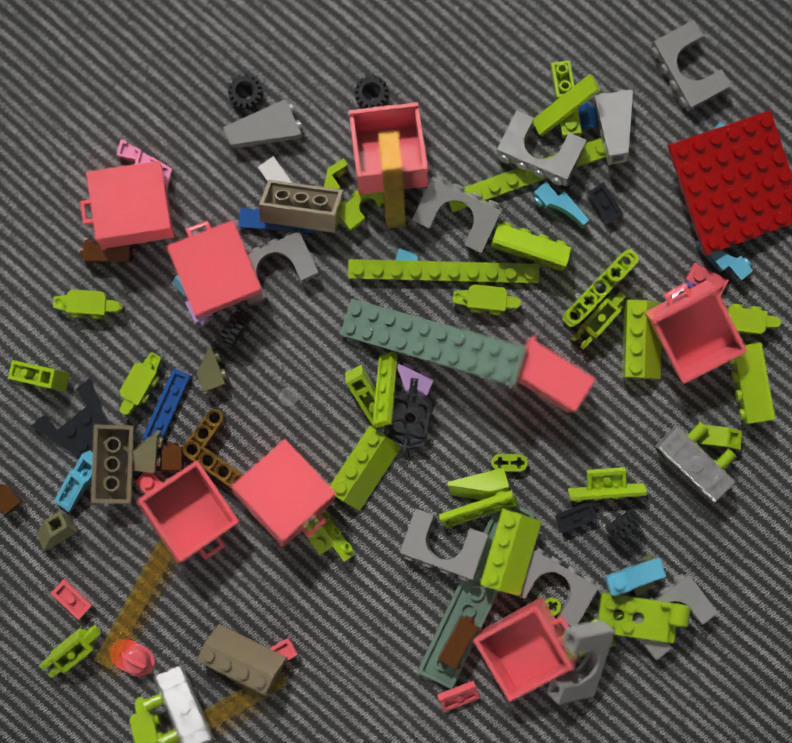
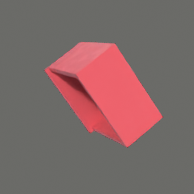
(366, 148)
(128, 205)
(214, 268)
(695, 330)
(553, 377)
(284, 494)
(187, 513)
(525, 649)

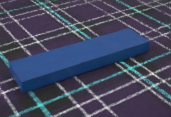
(251, 219)
(168, 403)

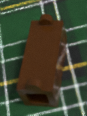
(92, 253)
(458, 641)

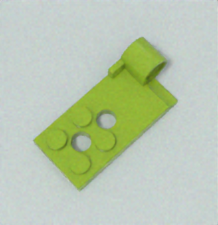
(658, 617)

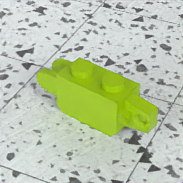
(486, 299)
(87, 303)
(600, 319)
(752, 320)
(139, 382)
(71, 650)
(145, 724)

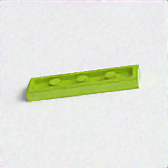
(566, 105)
(385, 389)
(478, 509)

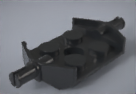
(407, 432)

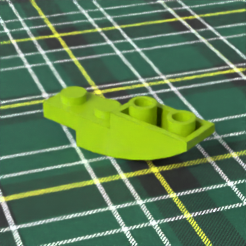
(563, 82)

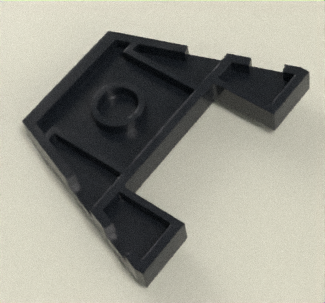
(78, 432)

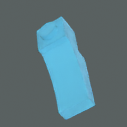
(547, 197)
(737, 267)
(76, 482)
(634, 576)

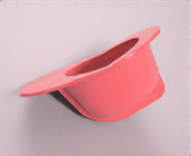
(135, 659)

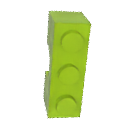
(350, 210)

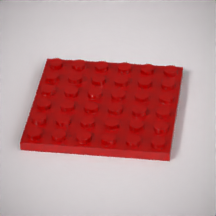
(735, 181)

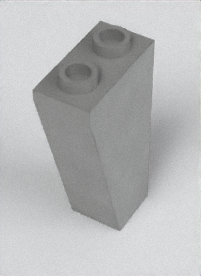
(614, 123)
(265, 126)

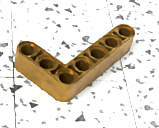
(392, 179)
(202, 451)

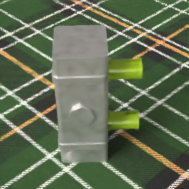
(695, 463)
(183, 708)

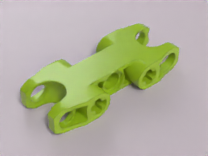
(607, 281)

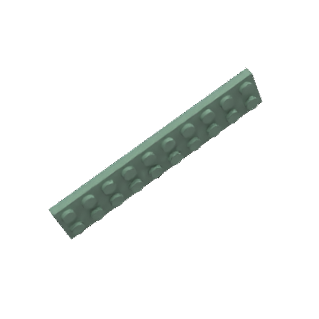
(434, 342)
(469, 600)

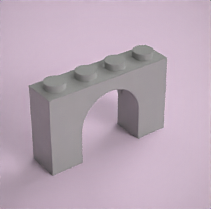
(691, 92)
(557, 169)
(484, 212)
(291, 247)
(417, 547)
(580, 589)
(684, 591)
(583, 681)

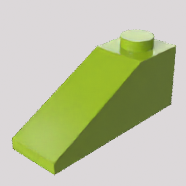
(38, 375)
(362, 389)
(480, 485)

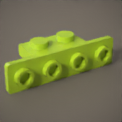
(607, 484)
(329, 536)

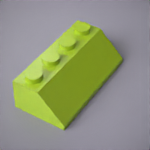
(531, 247)
(640, 343)
(752, 385)
(364, 468)
(511, 552)

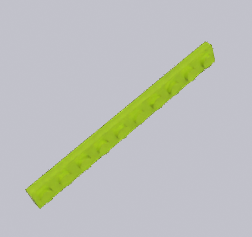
(519, 178)
(443, 271)

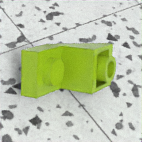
(338, 170)
(721, 437)

